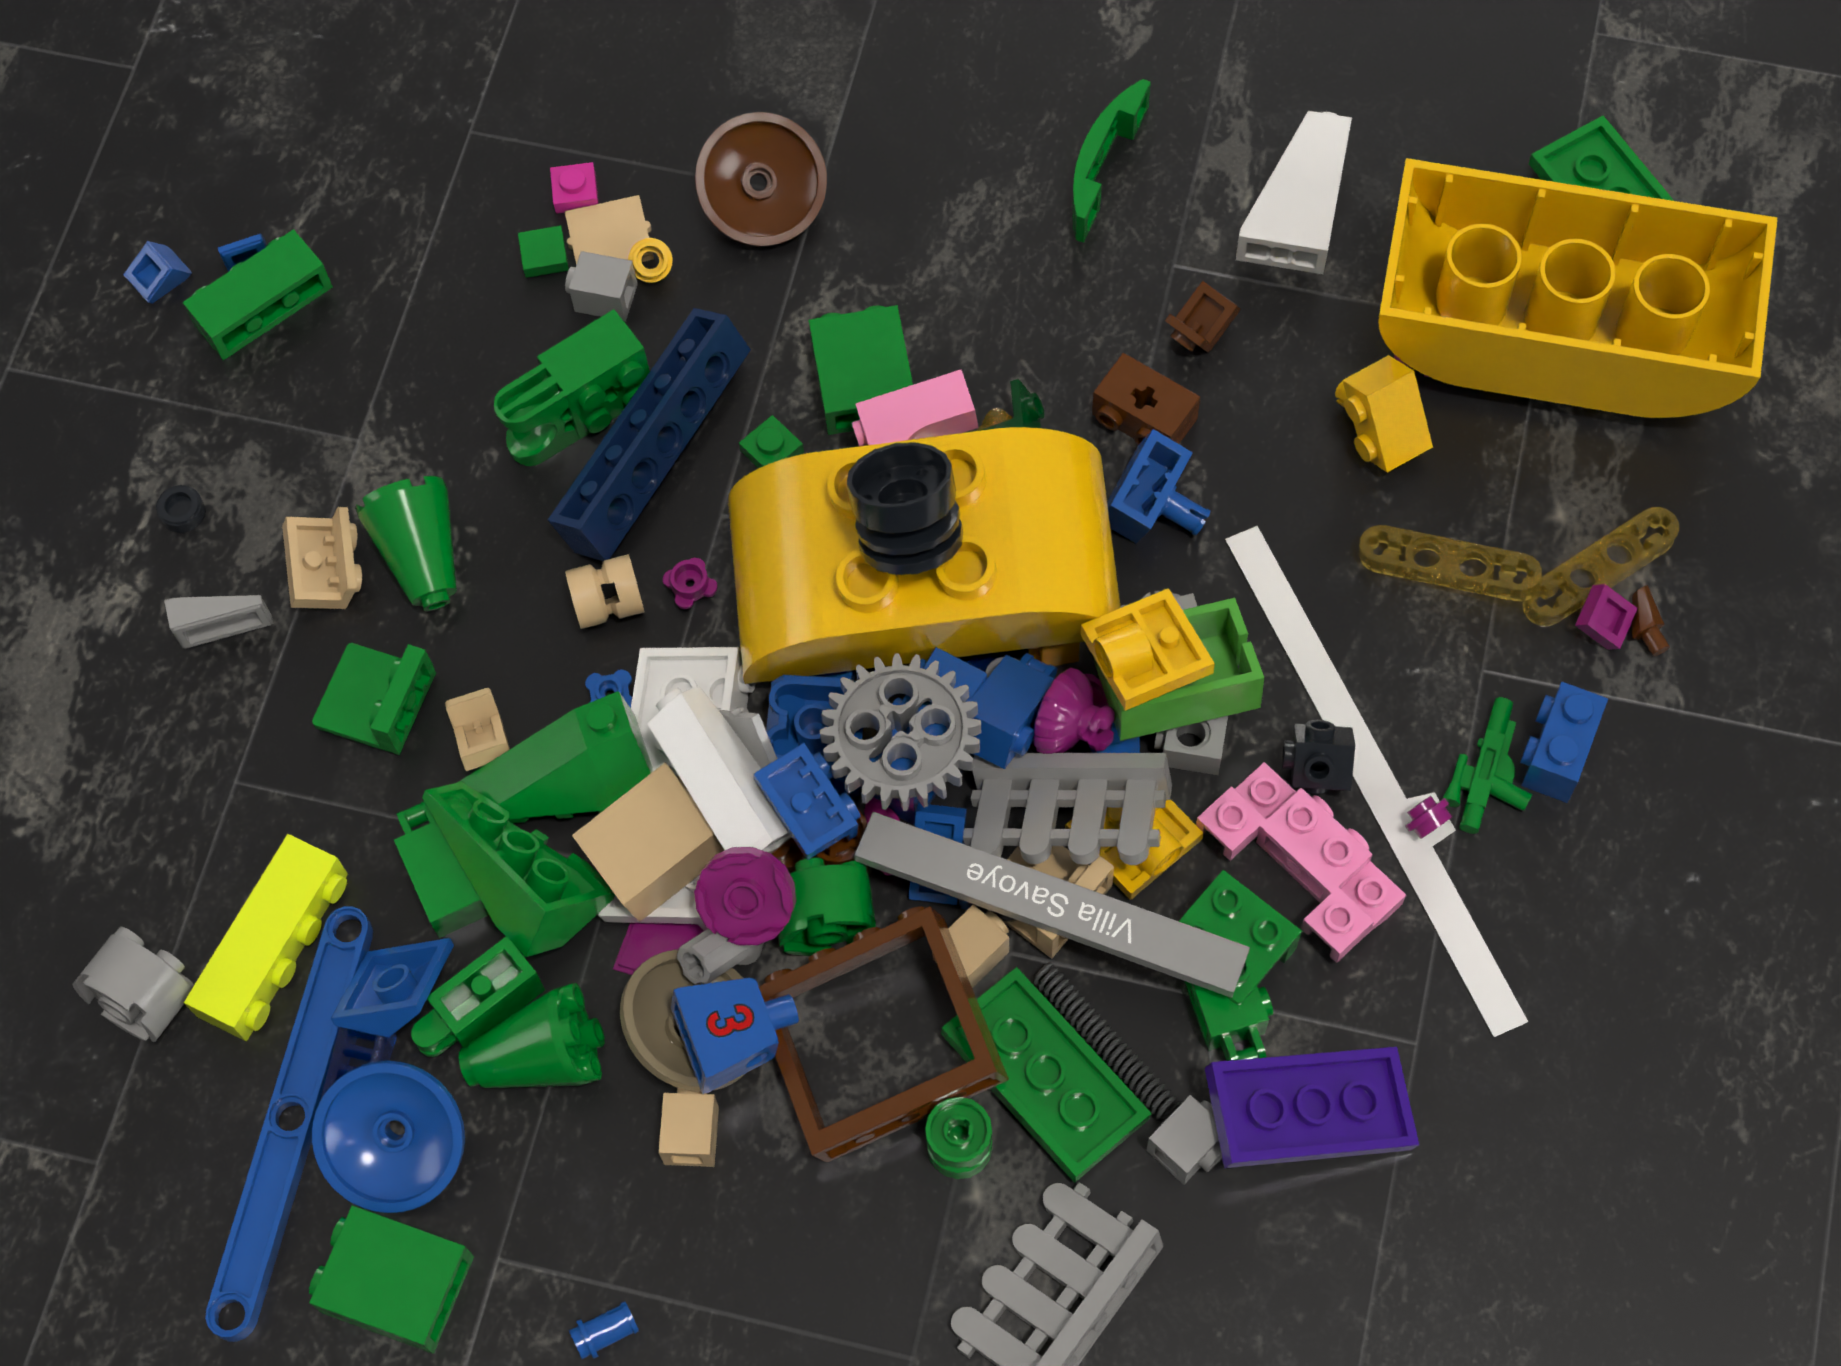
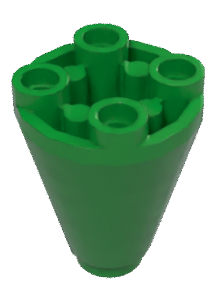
(538, 1046)

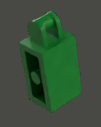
(436, 873)
(477, 999)
(1227, 1023)

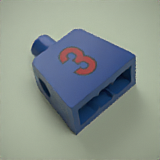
(729, 1028)

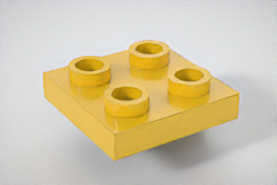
(1147, 649)
(1177, 838)

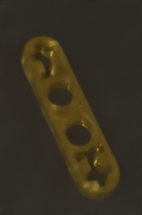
(1601, 566)
(1447, 570)

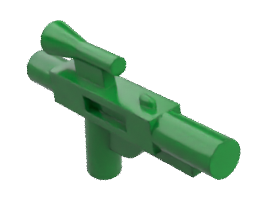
(1492, 772)

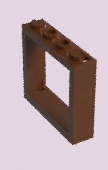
(915, 1103)

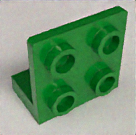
(375, 696)
(1243, 917)

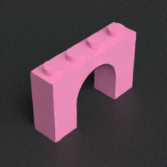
(917, 412)

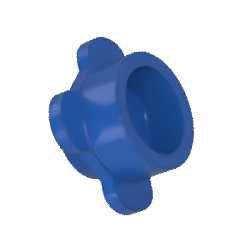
(599, 685)

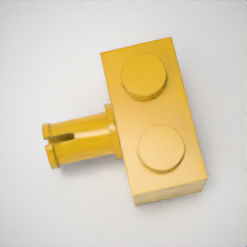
(1385, 413)

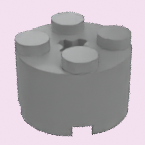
(134, 985)

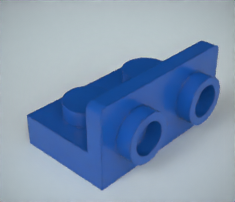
(807, 801)

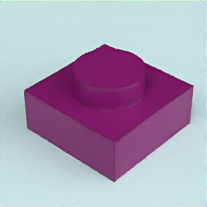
(1606, 616)

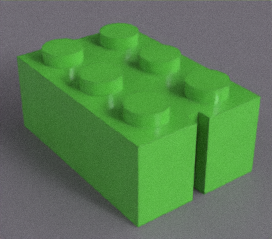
(1212, 697)

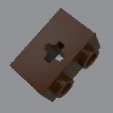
(1141, 399)

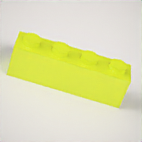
(267, 938)

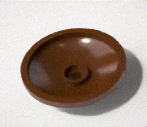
(779, 154)

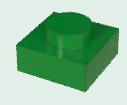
(770, 443)

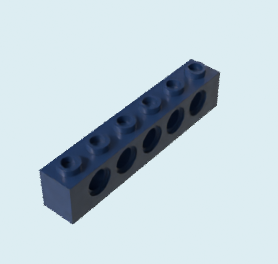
(649, 434)

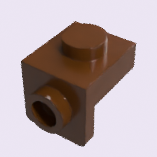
(1203, 318)

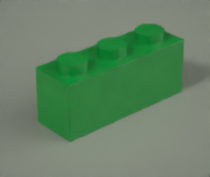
(258, 294)

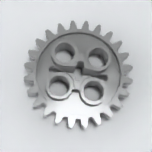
(934, 756)

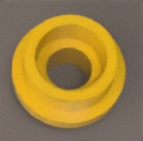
(654, 246)

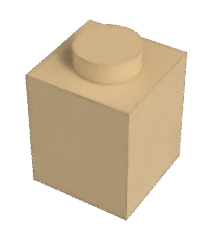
(979, 942)
(688, 1128)

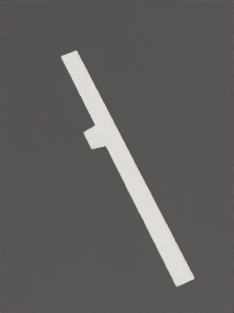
(1380, 786)

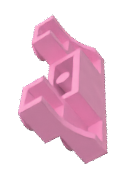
(1312, 849)

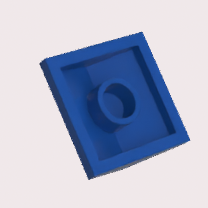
(391, 987)

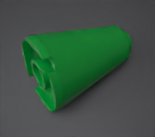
(414, 538)

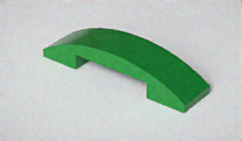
(1119, 118)

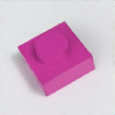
(574, 186)

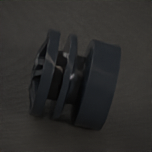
(905, 508)

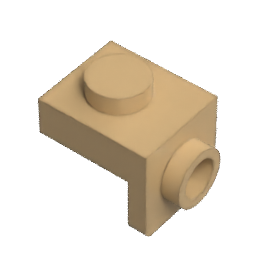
(477, 728)

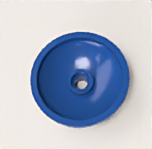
(367, 1158)

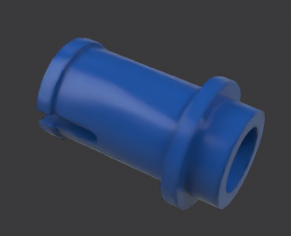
(603, 1330)

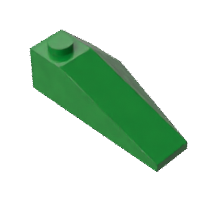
(570, 764)
(522, 882)

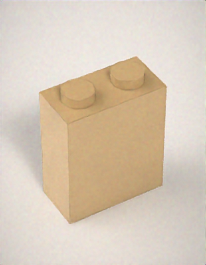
(649, 842)

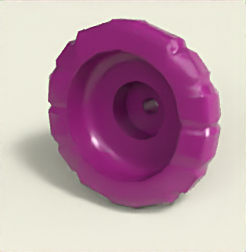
(1070, 715)

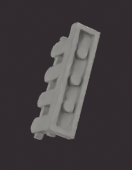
(1070, 780)
(1101, 1291)

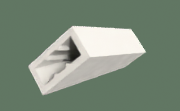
(1298, 204)
(716, 771)

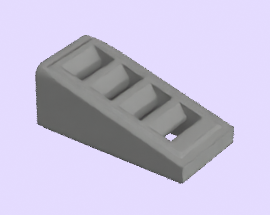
(215, 617)

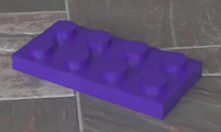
(1310, 1106)

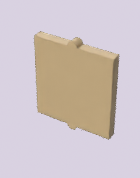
(608, 228)

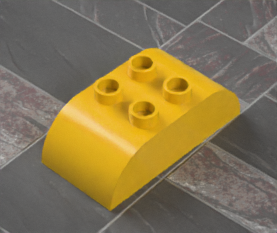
(1576, 292)
(1025, 577)

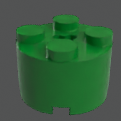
(829, 906)

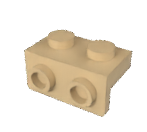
(321, 561)

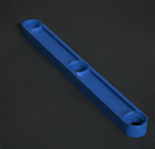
(282, 1153)

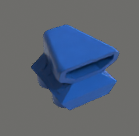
(797, 717)

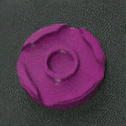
(745, 895)

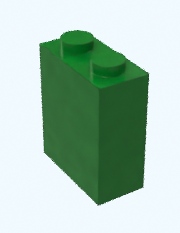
(857, 360)
(390, 1278)

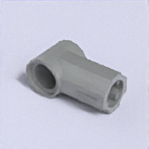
(712, 955)

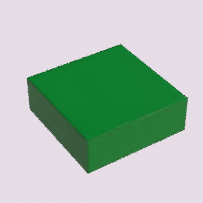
(543, 251)

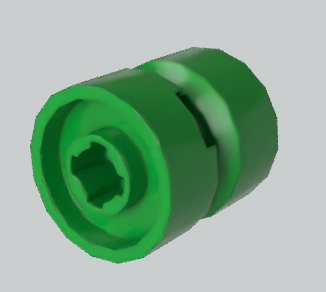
(959, 1137)

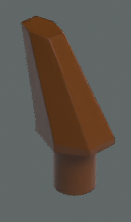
(1648, 622)

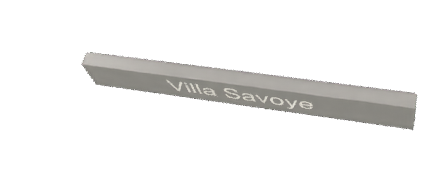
(1052, 904)

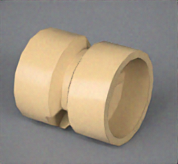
(589, 597)

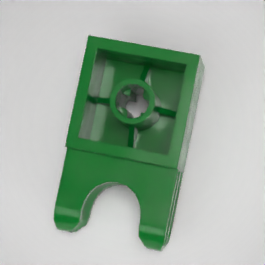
(572, 390)

